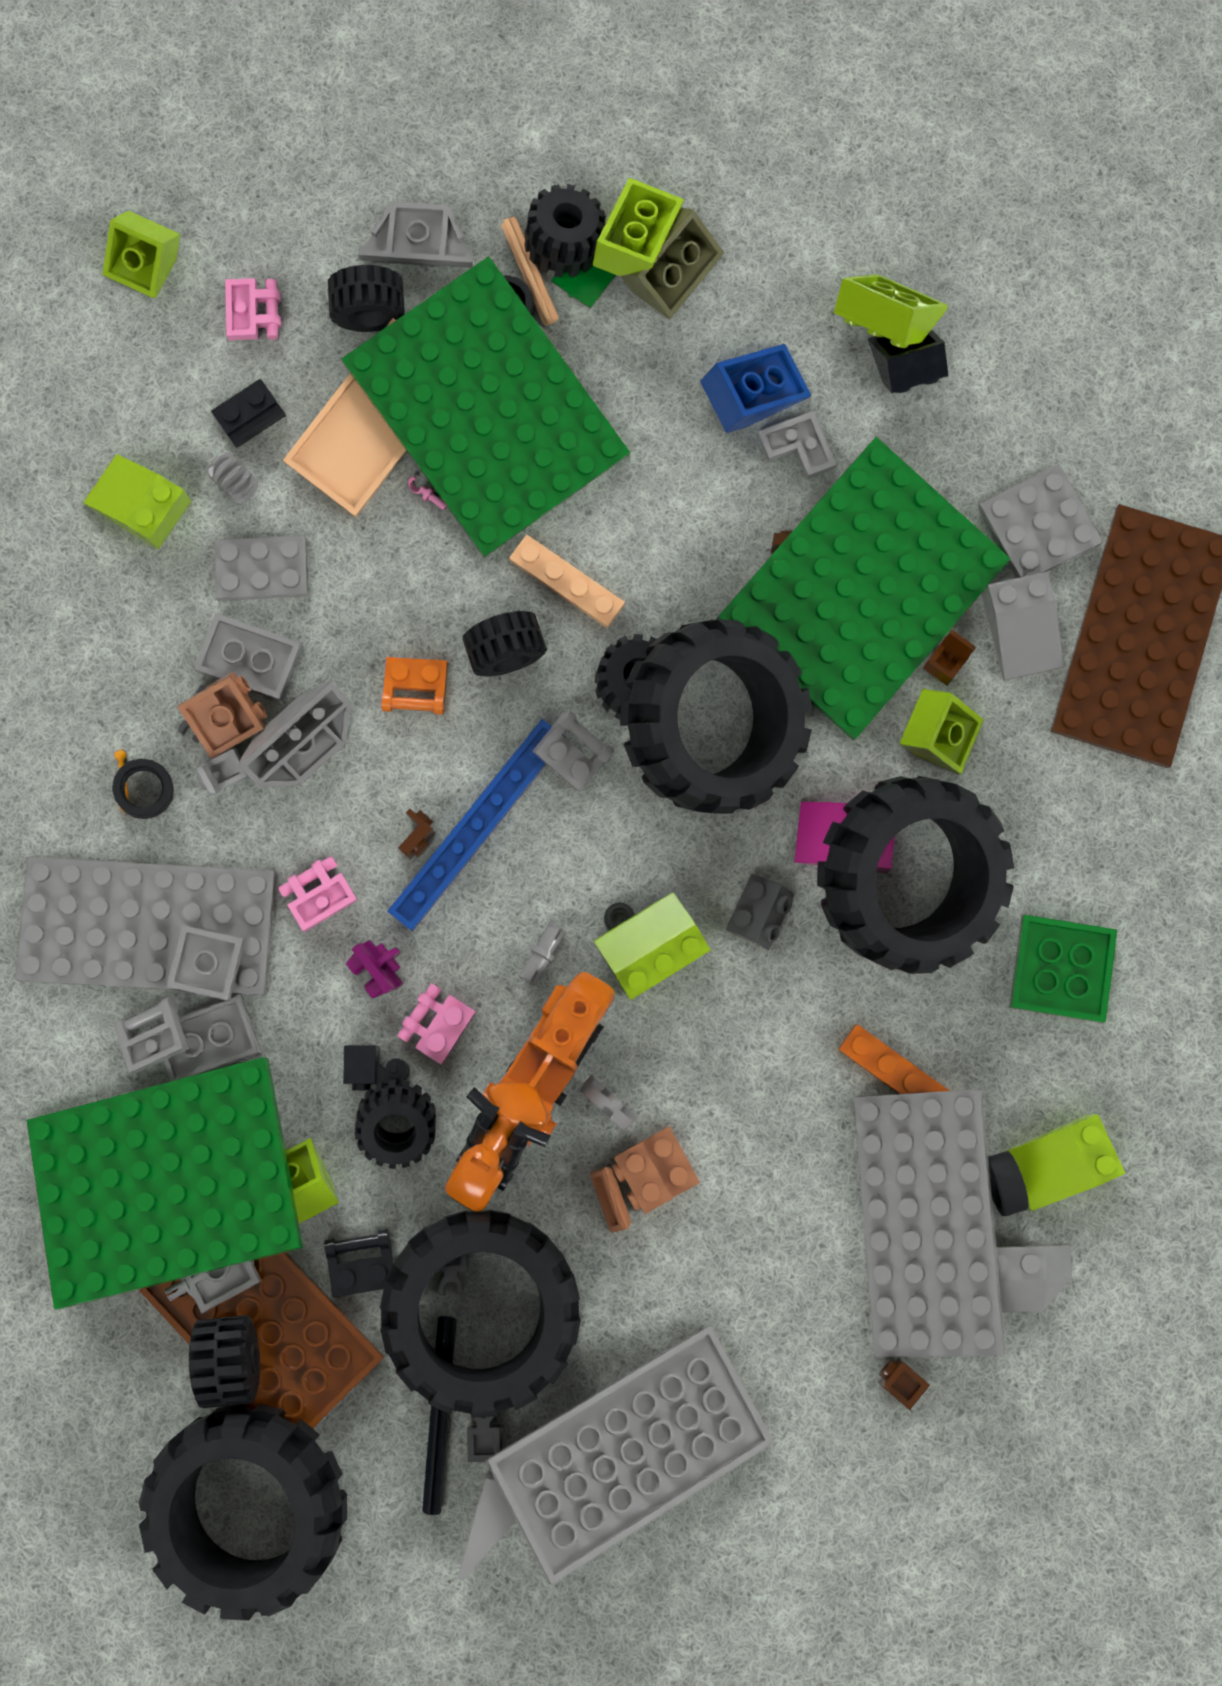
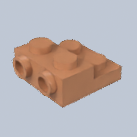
(223, 714)
(655, 1170)

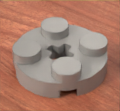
(608, 1103)

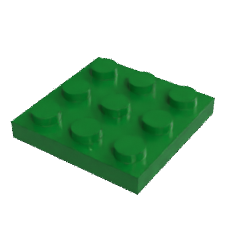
(1063, 968)

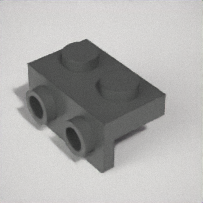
(760, 911)

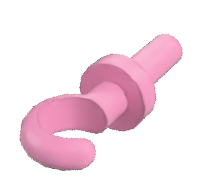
(428, 494)

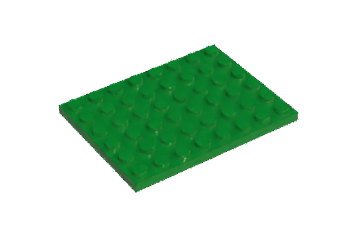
(485, 406)
(868, 585)
(163, 1184)

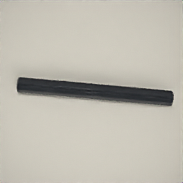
(438, 1426)

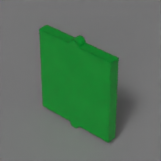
(586, 286)

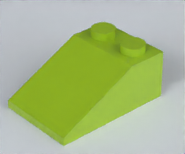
(138, 500)
(1067, 1161)

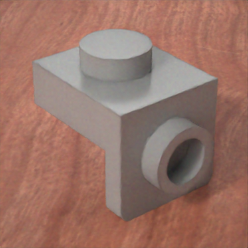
(220, 771)

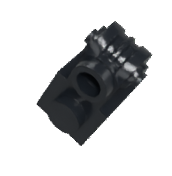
(364, 1068)

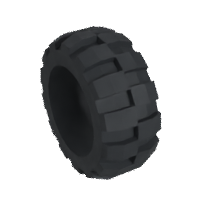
(777, 716)
(976, 884)
(494, 1388)
(196, 1562)

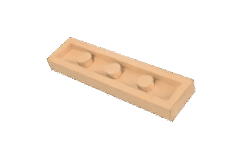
(567, 581)

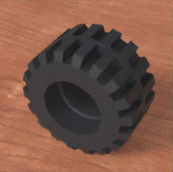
(365, 297)
(504, 643)
(389, 1146)

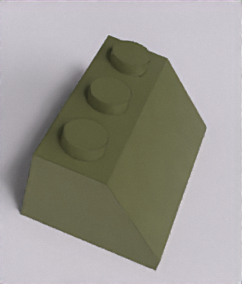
(679, 267)

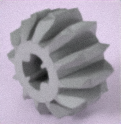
(232, 477)

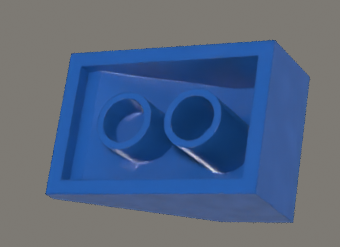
(754, 387)

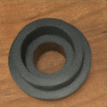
(613, 910)

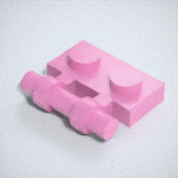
(242, 309)
(322, 901)
(445, 1028)

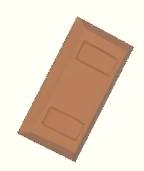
(610, 1199)

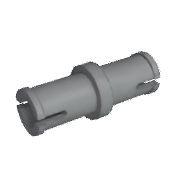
(542, 954)

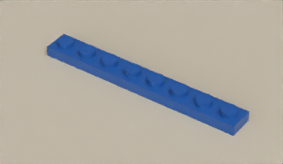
(470, 832)

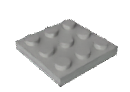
(1040, 523)

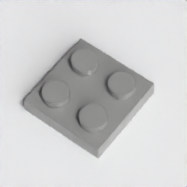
(205, 963)

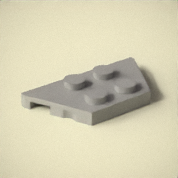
(417, 236)

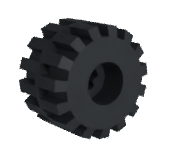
(563, 230)
(615, 670)
(224, 1361)

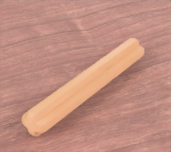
(530, 272)

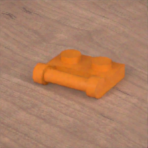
(414, 676)

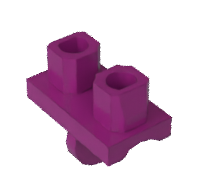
(380, 965)

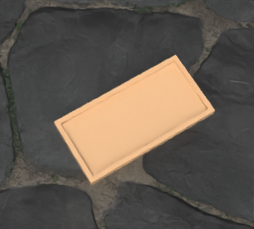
(347, 449)

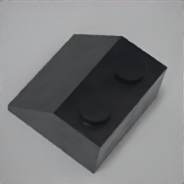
(912, 365)

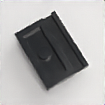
(248, 413)

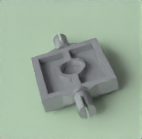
(216, 1286)

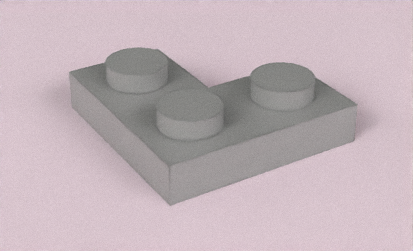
(799, 436)

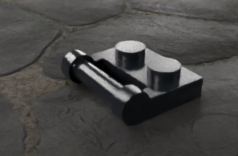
(361, 1274)

